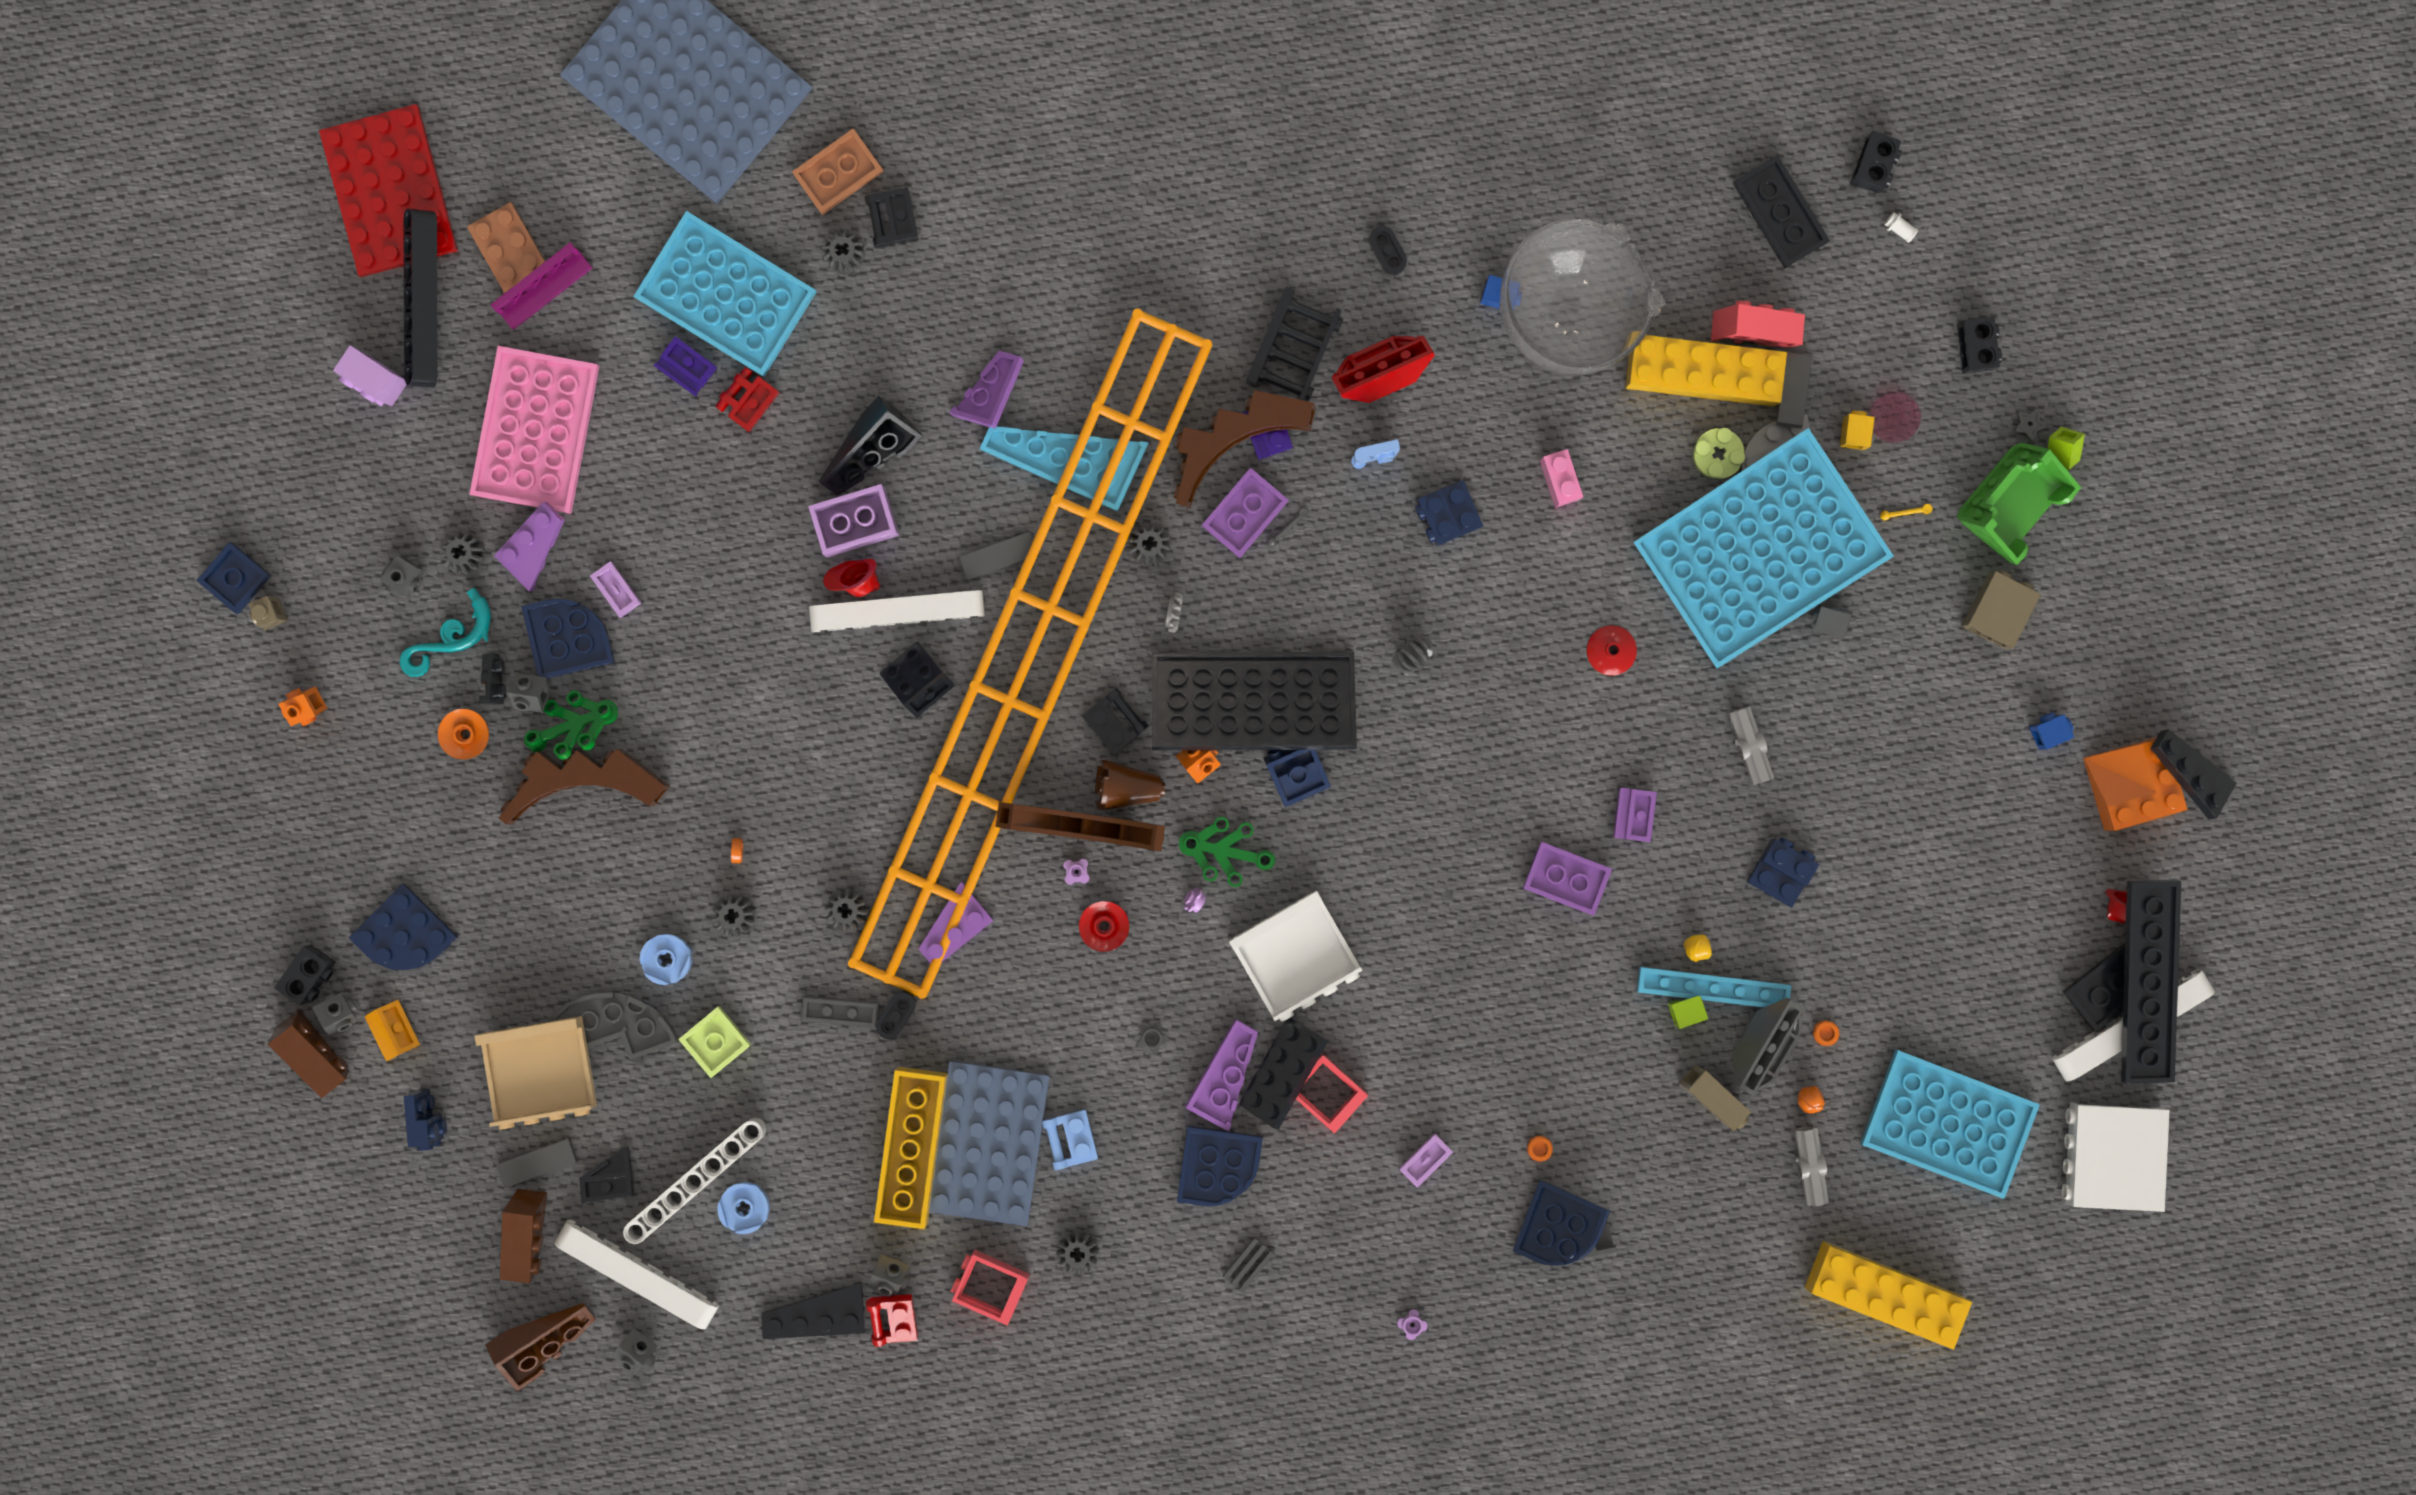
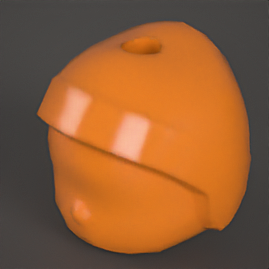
(1810, 1099)

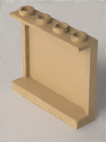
(538, 1072)

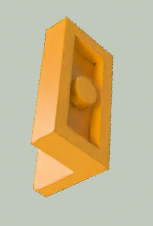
(392, 1030)

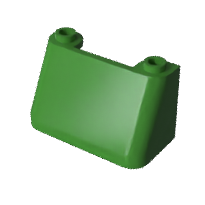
(2016, 498)

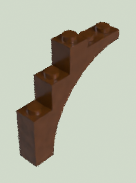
(1230, 428)
(580, 769)
(1080, 826)

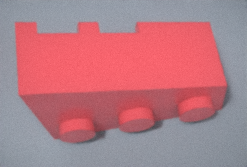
(1758, 325)

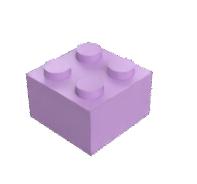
(369, 377)

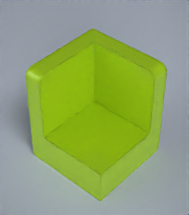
(2066, 446)
(1687, 1011)

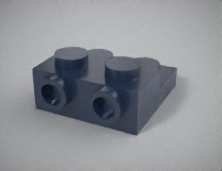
(1448, 513)
(1296, 774)
(1783, 871)
(422, 1126)

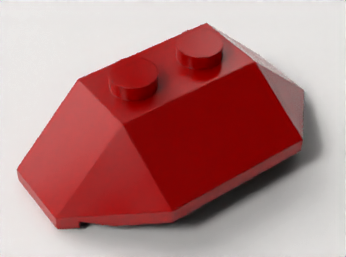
(1383, 368)

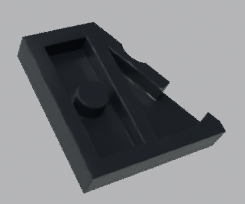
(491, 676)
(609, 1179)

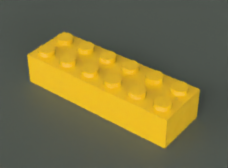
(1707, 370)
(910, 1147)
(1888, 1295)

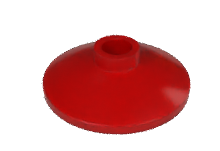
(1599, 654)
(1097, 938)

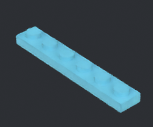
(1711, 987)

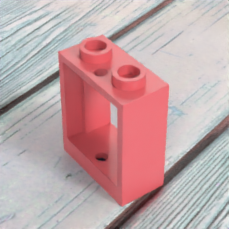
(1346, 1109)
(979, 1306)

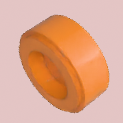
(737, 850)
(1825, 1033)
(1539, 1148)

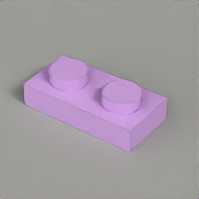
(615, 589)
(1425, 1160)

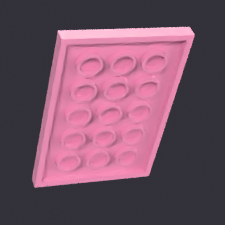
(534, 429)

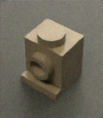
(267, 612)

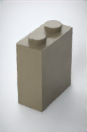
(2001, 609)
(1715, 1098)

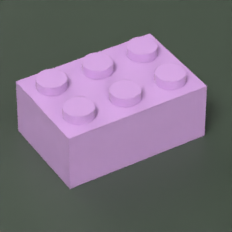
(854, 520)

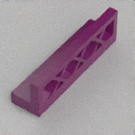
(541, 285)

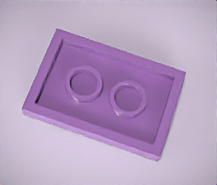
(1245, 513)
(1567, 878)

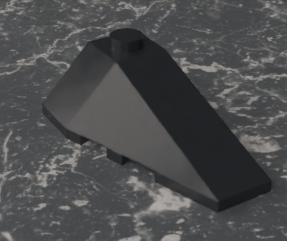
(873, 439)

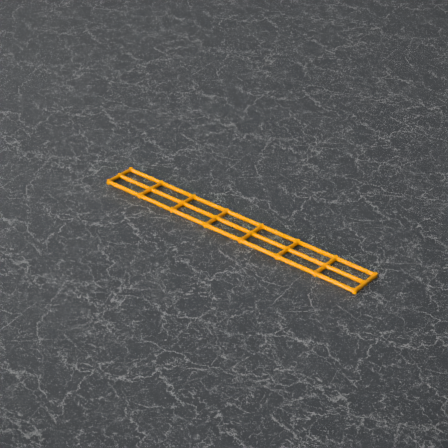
(1049, 609)

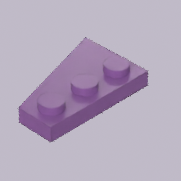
(990, 394)
(529, 546)
(971, 923)

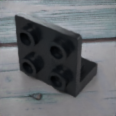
(916, 679)

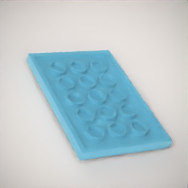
(725, 293)
(1949, 1124)

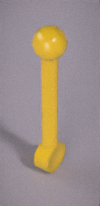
(1926, 509)

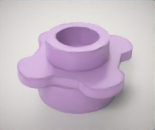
(1081, 877)
(1194, 900)
(1412, 1332)

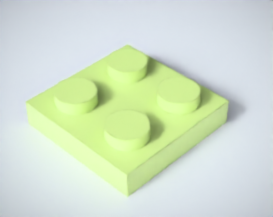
(715, 1041)

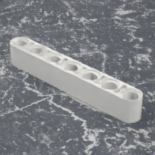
(896, 610)
(2108, 1042)
(686, 1188)
(635, 1275)

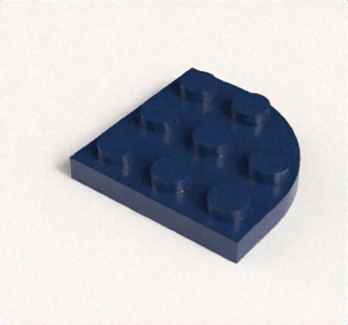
(566, 637)
(403, 932)
(1217, 1166)
(1560, 1227)

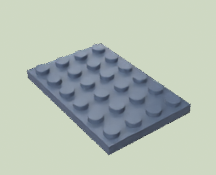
(989, 1143)

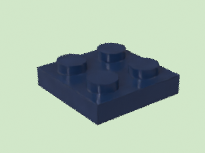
(234, 578)

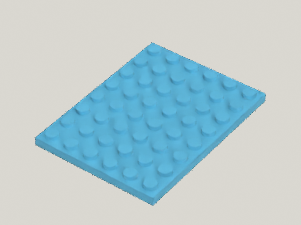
(1763, 548)

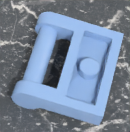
(1382, 452)
(1078, 1137)

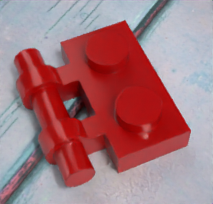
(752, 404)

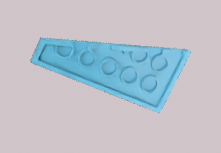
(1048, 454)

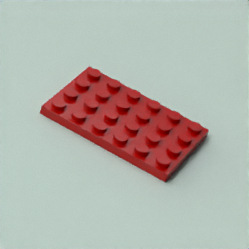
(379, 172)

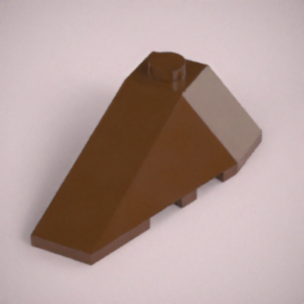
(526, 1348)

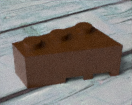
(308, 1054)
(522, 1236)

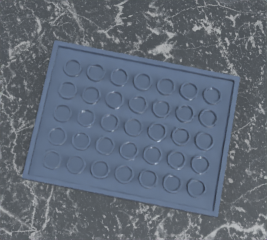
(687, 87)

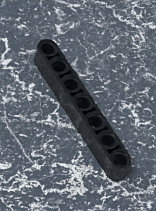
(420, 298)

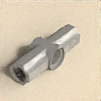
(1751, 745)
(1811, 1166)

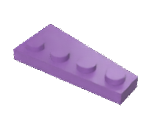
(1221, 1082)

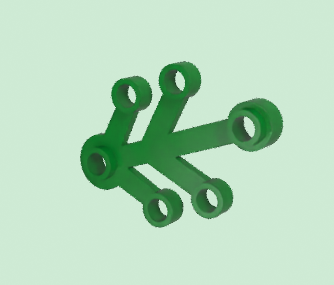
(574, 724)
(1222, 850)

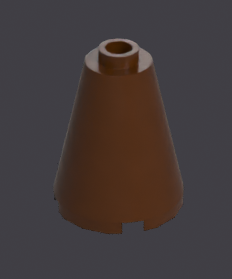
(1125, 786)

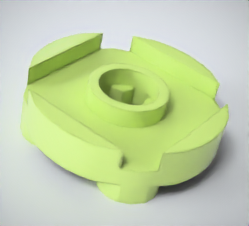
(1722, 439)

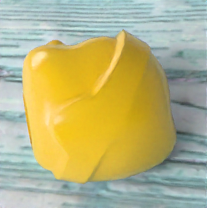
(1697, 947)

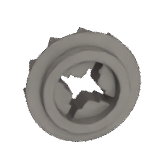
(1174, 612)

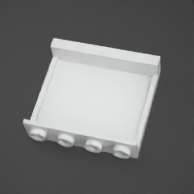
(1296, 956)
(2116, 1157)

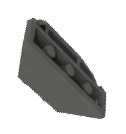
(1766, 1045)

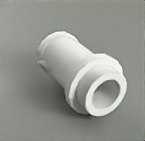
(1900, 227)

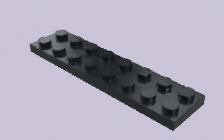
(2151, 981)

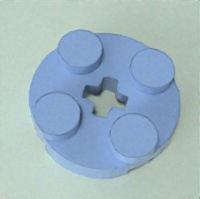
(652, 964)
(735, 1219)

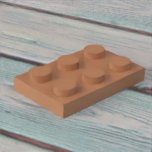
(837, 171)
(506, 245)

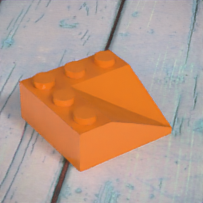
(2132, 786)

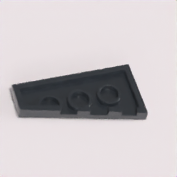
(2195, 774)
(821, 1315)

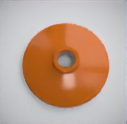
(451, 734)

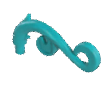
(447, 631)

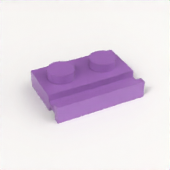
(1634, 814)

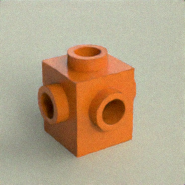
(302, 706)
(1198, 762)

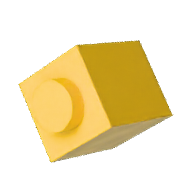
(1857, 430)

